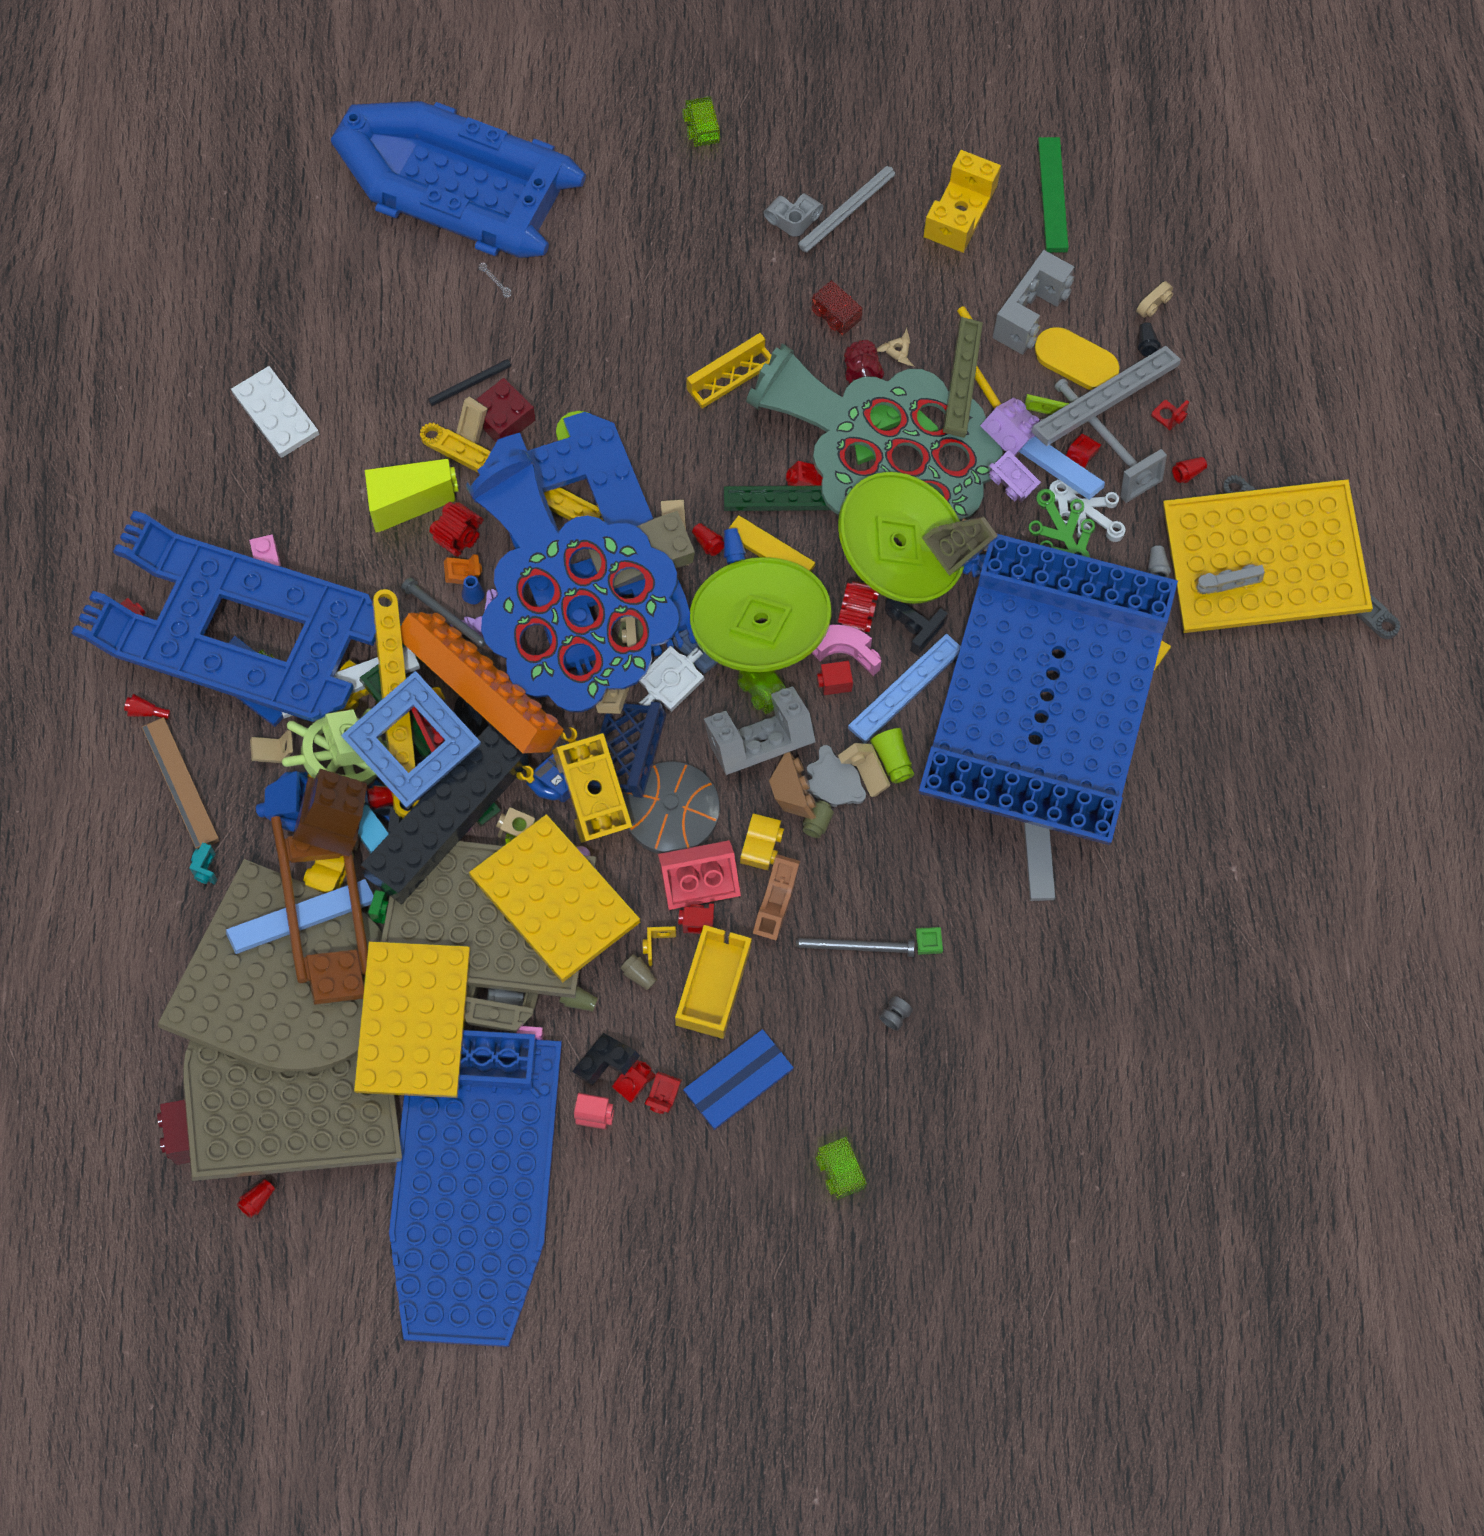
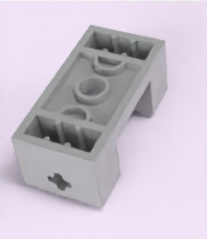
(1047, 279)
(783, 733)

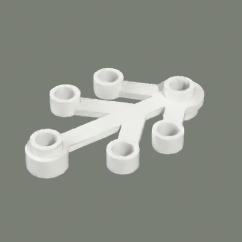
(1069, 495)

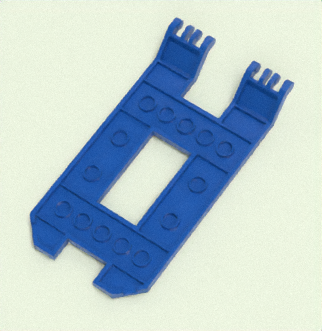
(599, 457)
(201, 579)

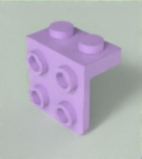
(1011, 425)
(1014, 476)

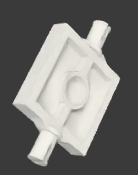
(671, 678)

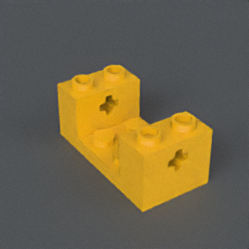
(971, 186)
(587, 762)

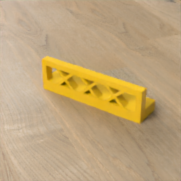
(723, 366)

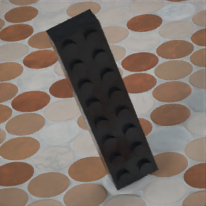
(444, 816)

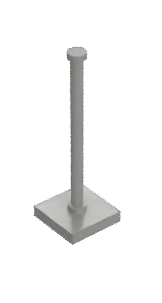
(1140, 475)

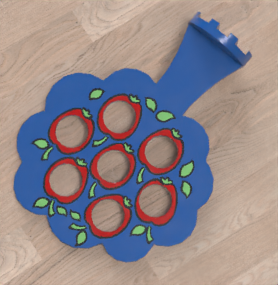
(513, 498)

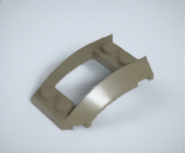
(497, 1014)

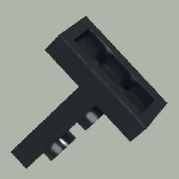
(916, 623)

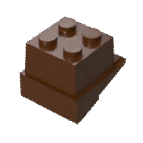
(331, 812)

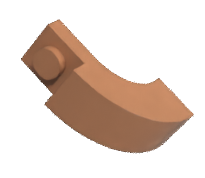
(777, 897)

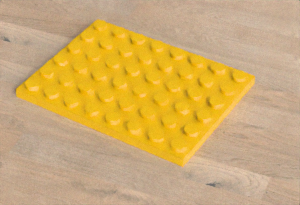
(1298, 534)

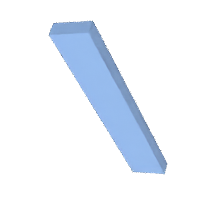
(905, 688)
(308, 913)

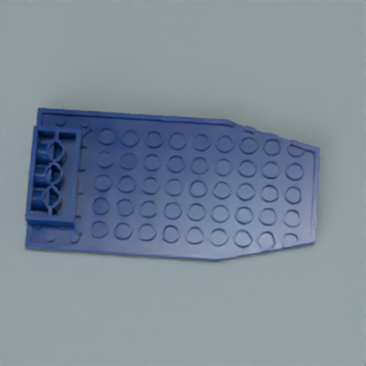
(475, 1192)

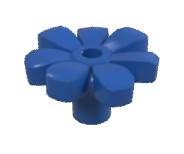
(974, 566)

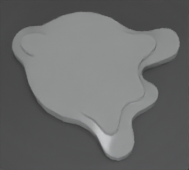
(834, 781)

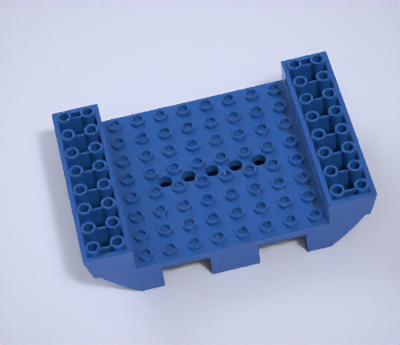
(1111, 634)

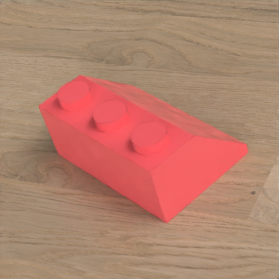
(699, 874)

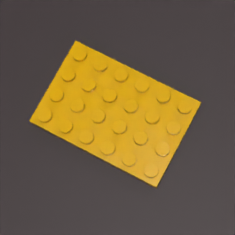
(554, 898)
(412, 1019)

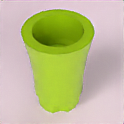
(893, 754)

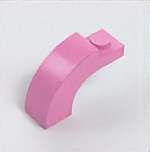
(851, 642)

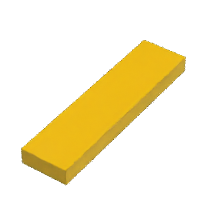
(766, 545)

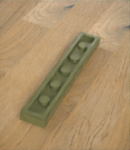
(962, 377)

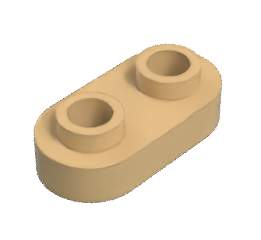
(1150, 304)

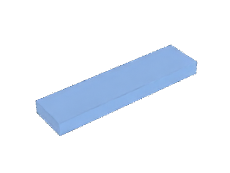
(1063, 468)

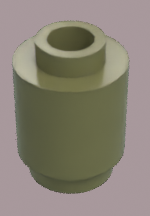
(818, 825)

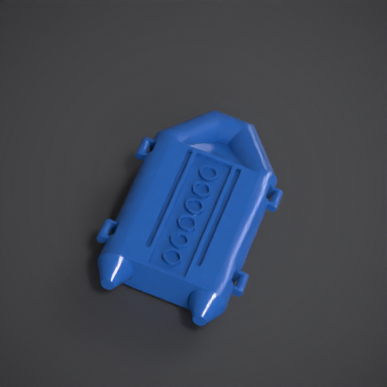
(455, 173)

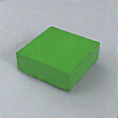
(929, 940)

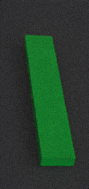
(1052, 194)

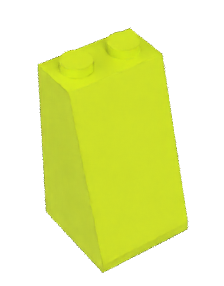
(408, 491)

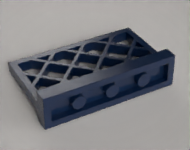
(645, 746)

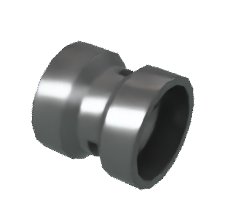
(895, 1013)

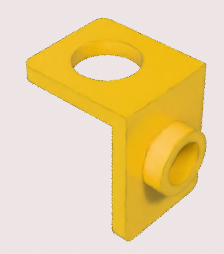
(653, 932)

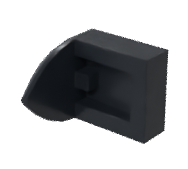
(388, 810)

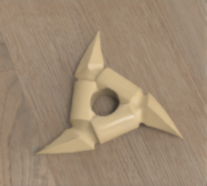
(901, 355)

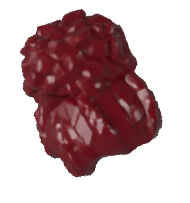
(862, 361)

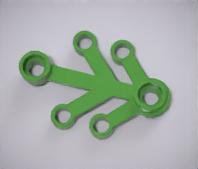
(1064, 532)

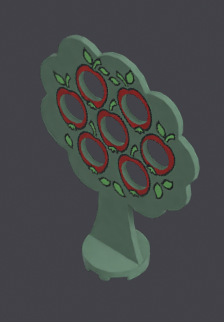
(793, 390)

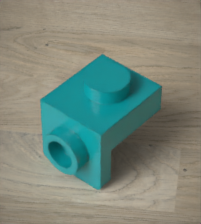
(200, 863)

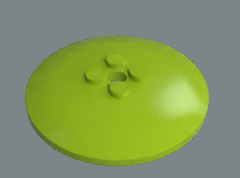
(902, 508)
(754, 589)

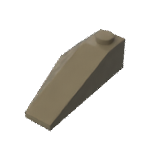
(959, 542)

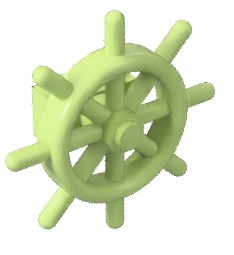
(337, 751)

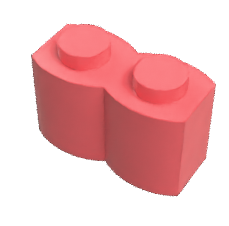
(593, 1111)

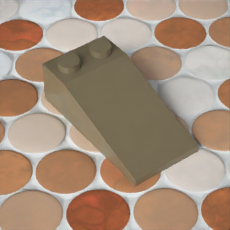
(664, 534)

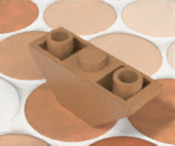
(791, 787)

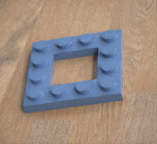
(413, 785)

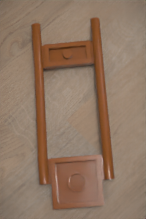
(333, 974)

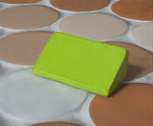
(1043, 405)

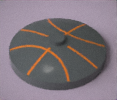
(676, 809)

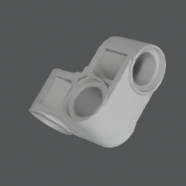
(793, 217)

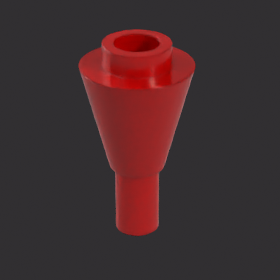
(140, 707)

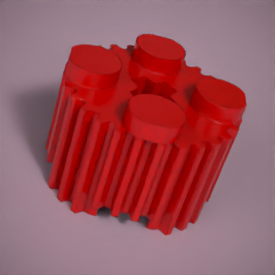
(456, 528)
(858, 606)

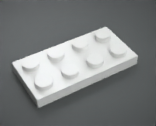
(275, 411)

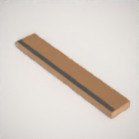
(180, 783)

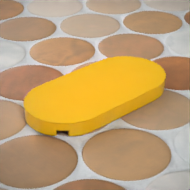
(1075, 358)

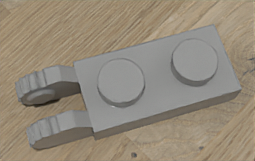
(1230, 580)

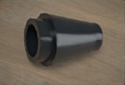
(1148, 341)

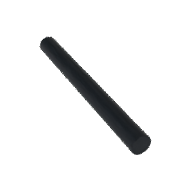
(469, 382)

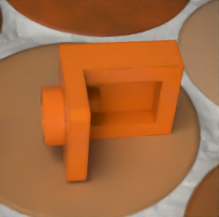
(458, 569)

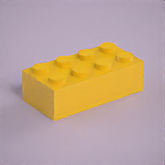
(713, 982)

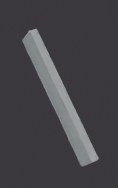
(1039, 863)

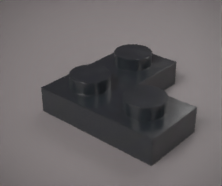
(602, 1054)

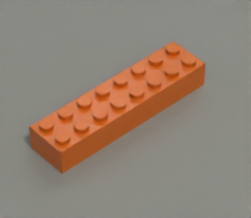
(480, 682)

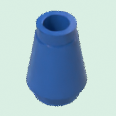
(733, 546)
(472, 590)

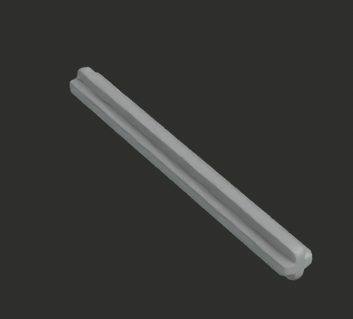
(846, 209)

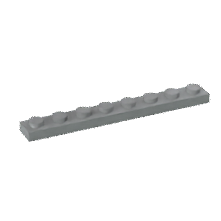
(1105, 396)

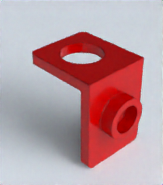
(1178, 415)

